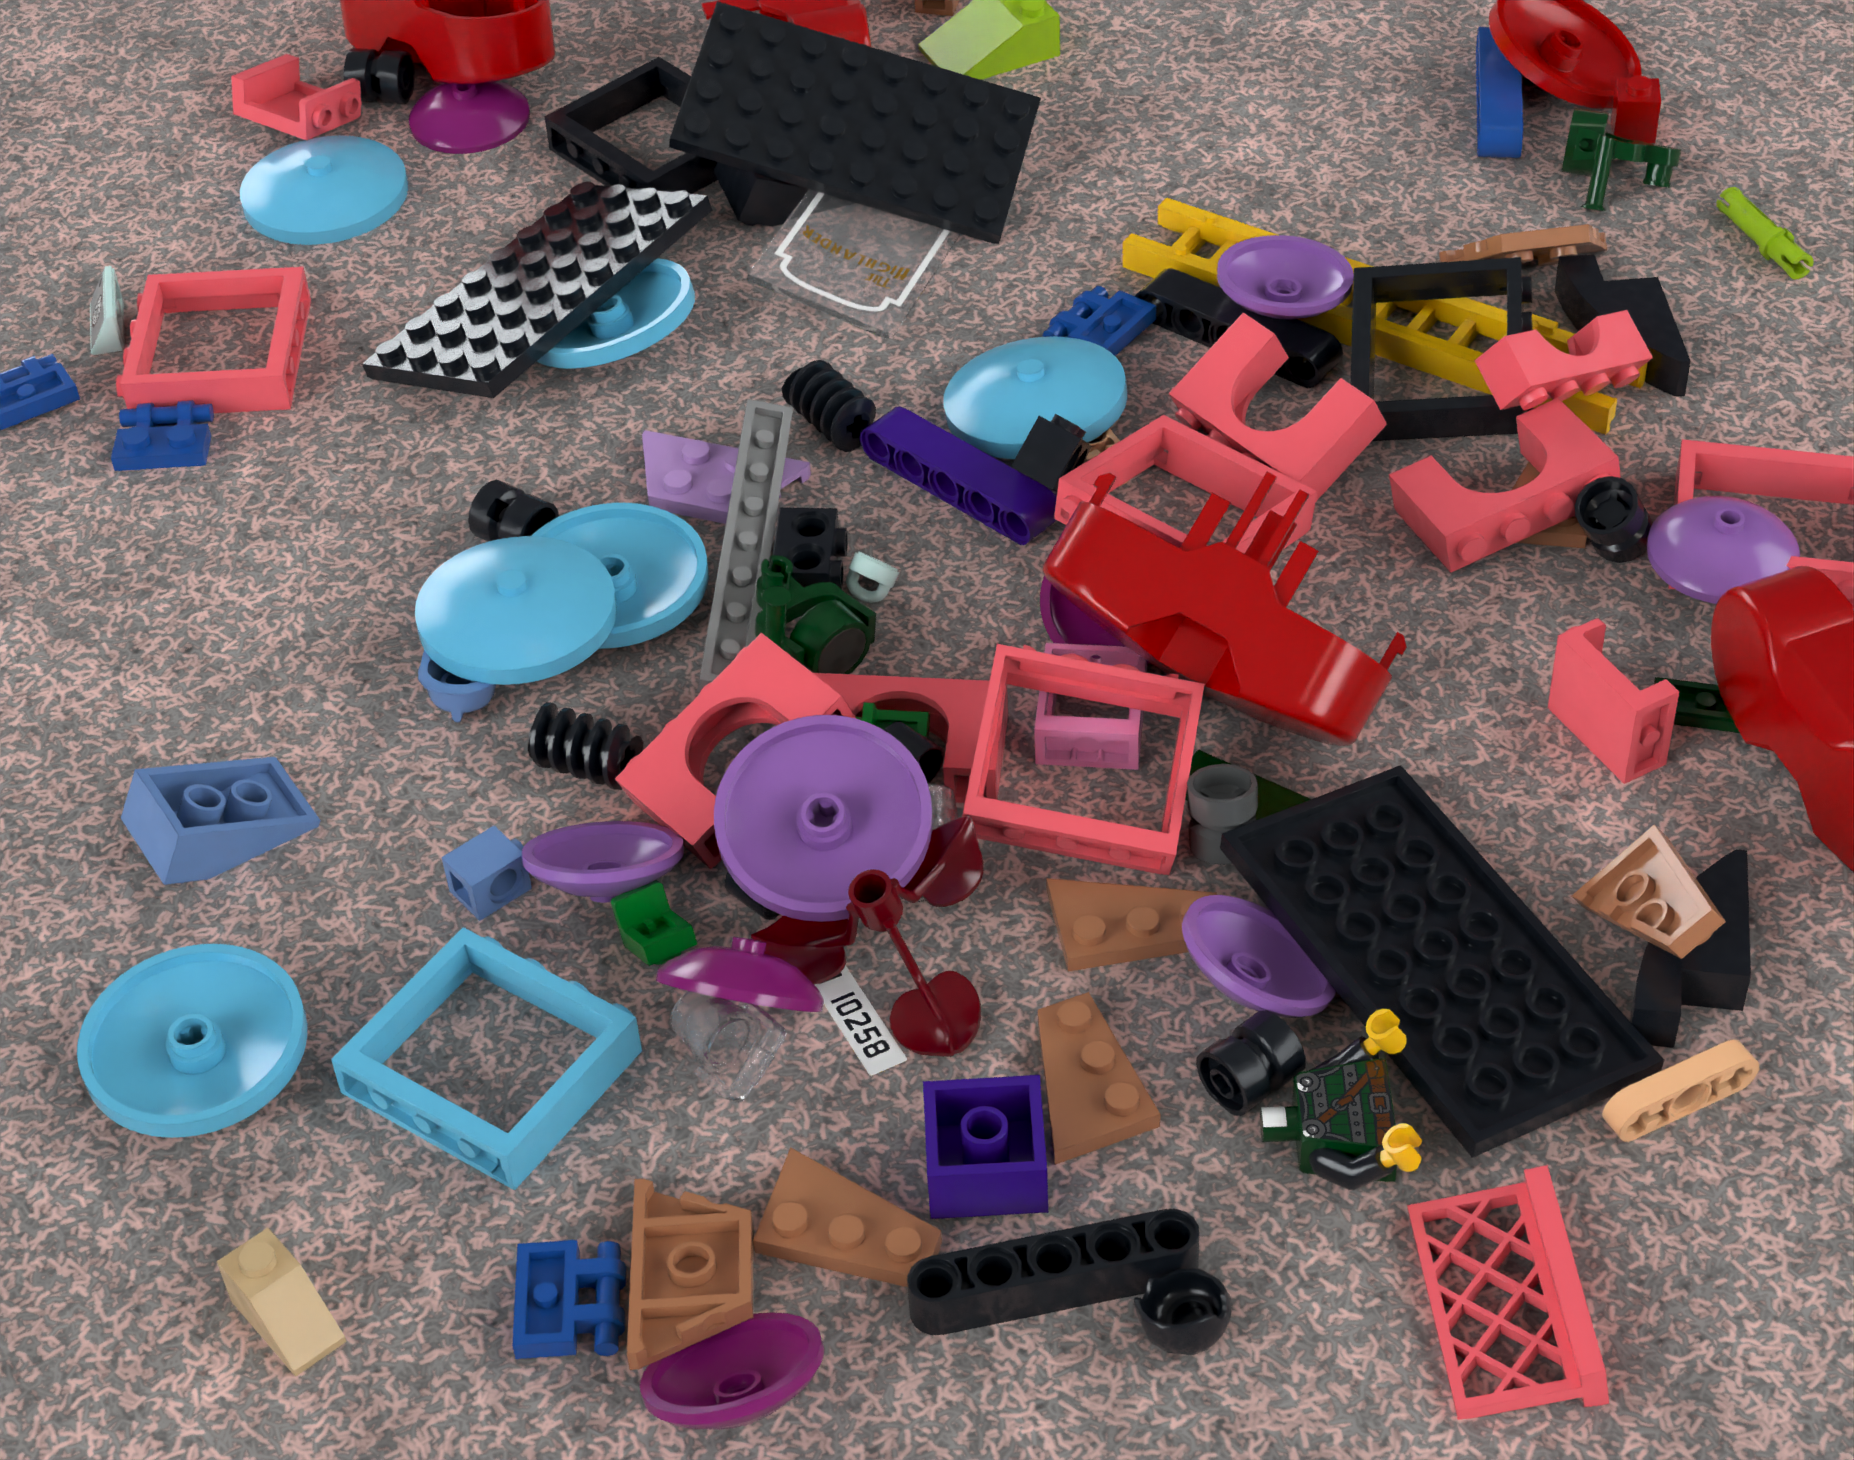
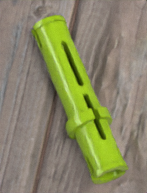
(1772, 240)

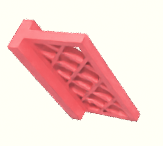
(1560, 1298)

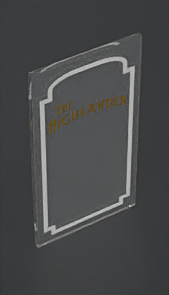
(853, 261)

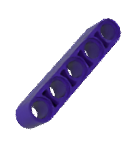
(960, 474)

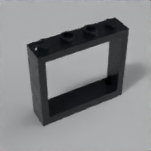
(573, 126)
(1427, 282)

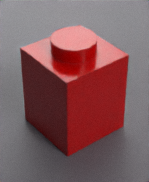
(1636, 108)

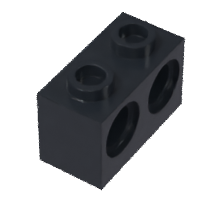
(1051, 451)
(812, 544)

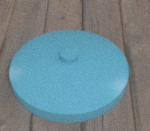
(324, 190)
(630, 320)
(1005, 390)
(652, 560)
(515, 610)
(192, 1040)

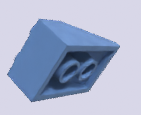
(213, 815)

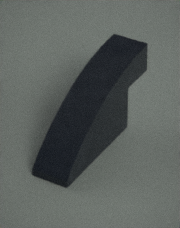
(1586, 295)
(1709, 975)

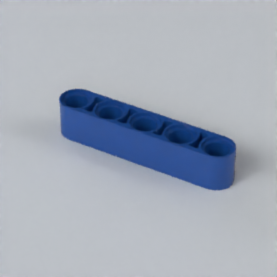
(1497, 101)

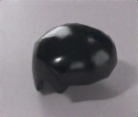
(1184, 1311)

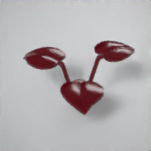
(938, 1015)

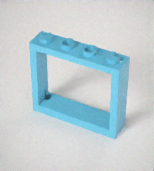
(446, 1125)

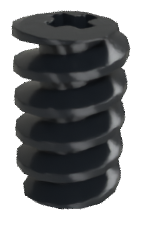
(829, 403)
(580, 745)

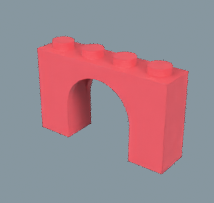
(1310, 451)
(1471, 524)
(755, 688)
(954, 717)

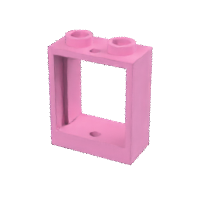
(1089, 739)

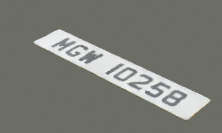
(860, 1023)

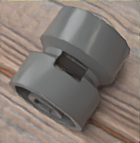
(1219, 801)

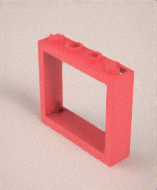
(219, 290)
(1193, 459)
(1771, 474)
(1069, 833)

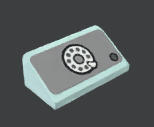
(107, 315)

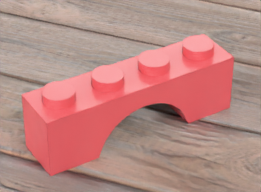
(1528, 369)

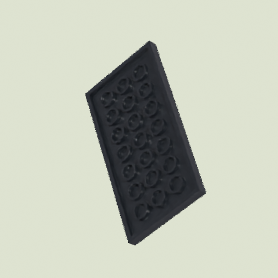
(855, 122)
(536, 289)
(1423, 926)

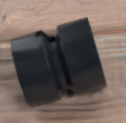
(382, 76)
(507, 512)
(1613, 519)
(1251, 1062)

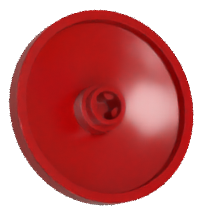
(1564, 48)

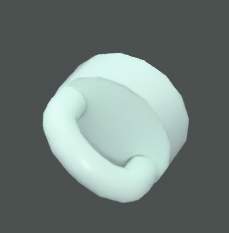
(874, 569)

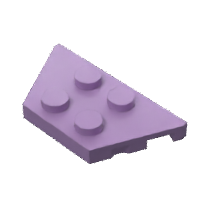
(697, 475)

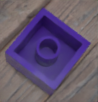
(985, 1147)

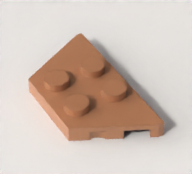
(1542, 244)
(685, 1272)

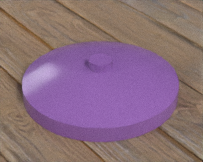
(818, 808)

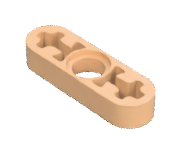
(1680, 1090)

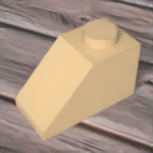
(280, 1301)

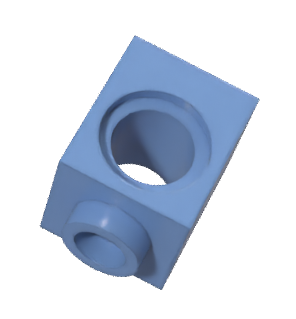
(486, 872)

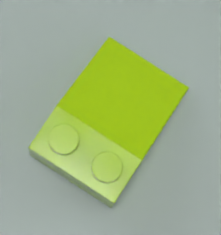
(994, 37)

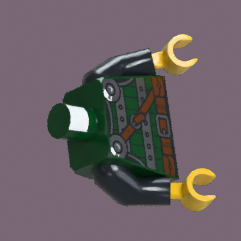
(1347, 1114)

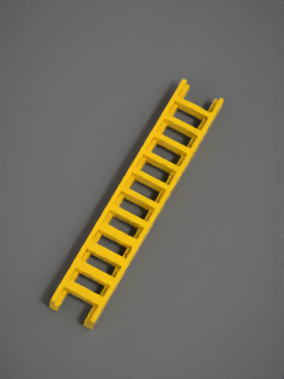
(1392, 341)

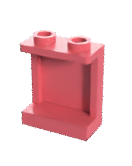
(279, 100)
(1605, 710)

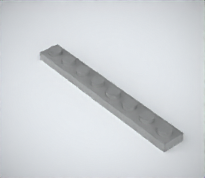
(746, 534)

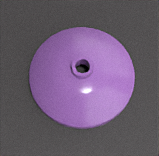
(1285, 276)
(1718, 545)
(602, 857)
(1253, 957)

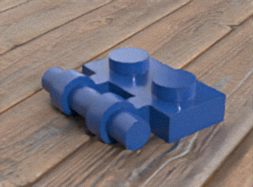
(1102, 320)
(34, 390)
(162, 446)
(548, 1299)

